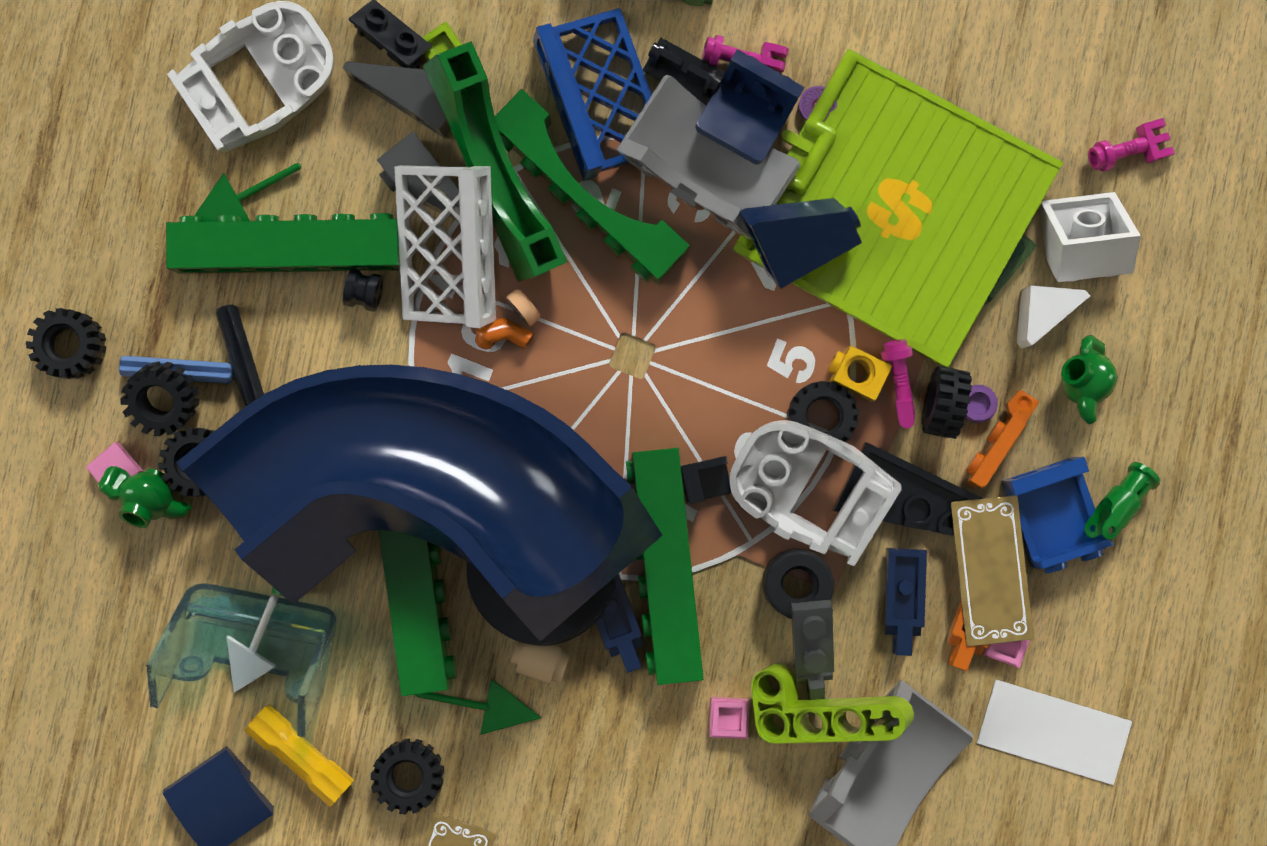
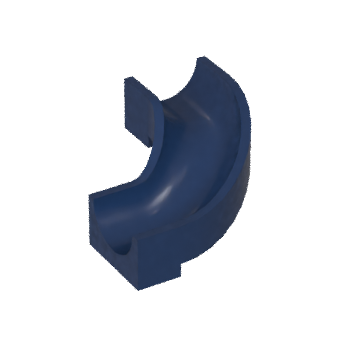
(427, 461)

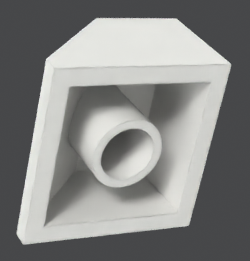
(1088, 237)

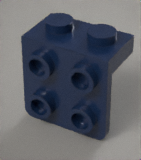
(749, 108)

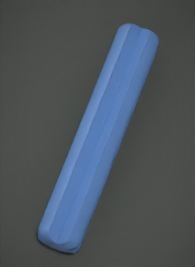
(200, 370)

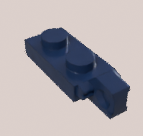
(904, 597)
(620, 628)

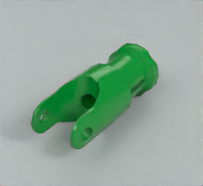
(1122, 502)

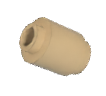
(540, 662)

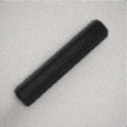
(239, 353)

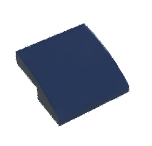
(218, 800)

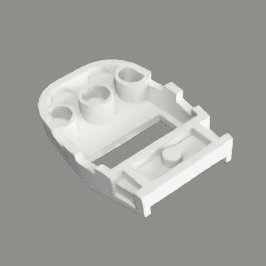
(287, 50)
(776, 469)

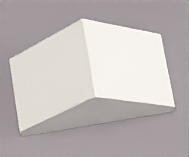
(1043, 309)

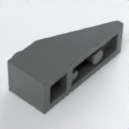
(404, 89)
(413, 153)

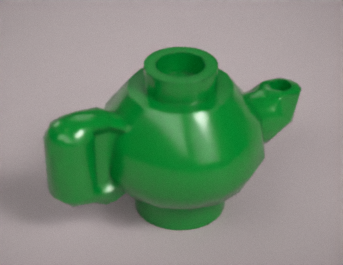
(1089, 378)
(141, 495)

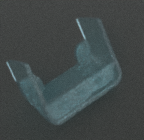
(295, 640)

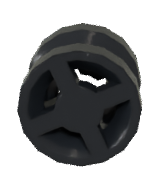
(362, 290)

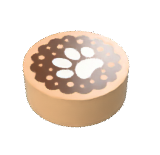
(523, 307)

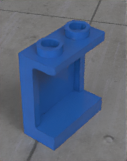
(1054, 513)

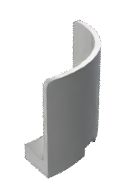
(697, 168)
(887, 780)

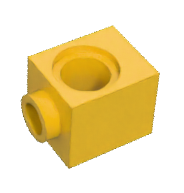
(875, 370)

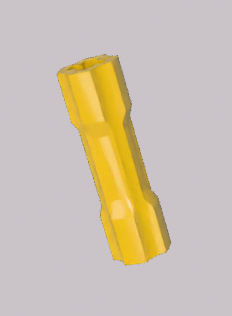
(277, 735)

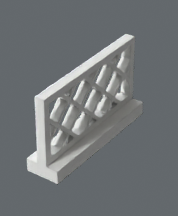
(475, 240)

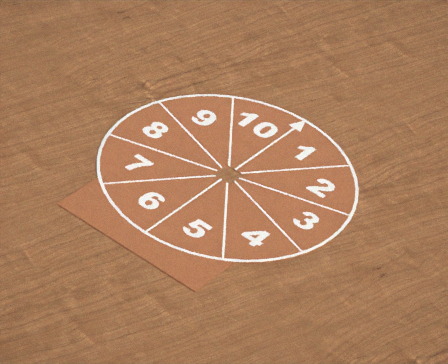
(721, 364)

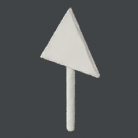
(244, 661)

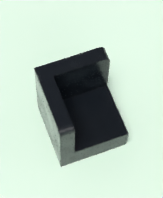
(706, 479)

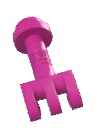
(715, 51)
(1104, 155)
(896, 353)

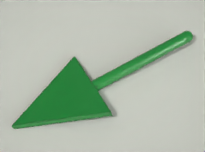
(224, 201)
(500, 710)

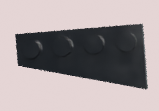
(924, 496)

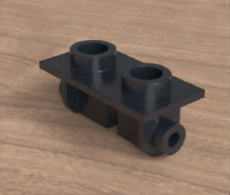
(390, 33)
(687, 69)

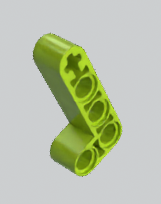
(831, 712)

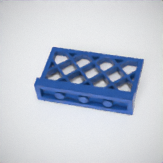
(568, 92)

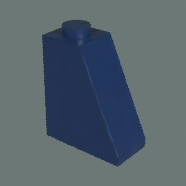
(800, 236)

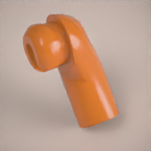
(502, 329)

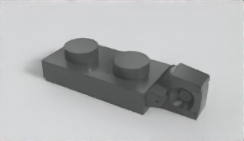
(813, 645)

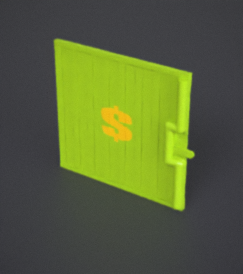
(933, 198)

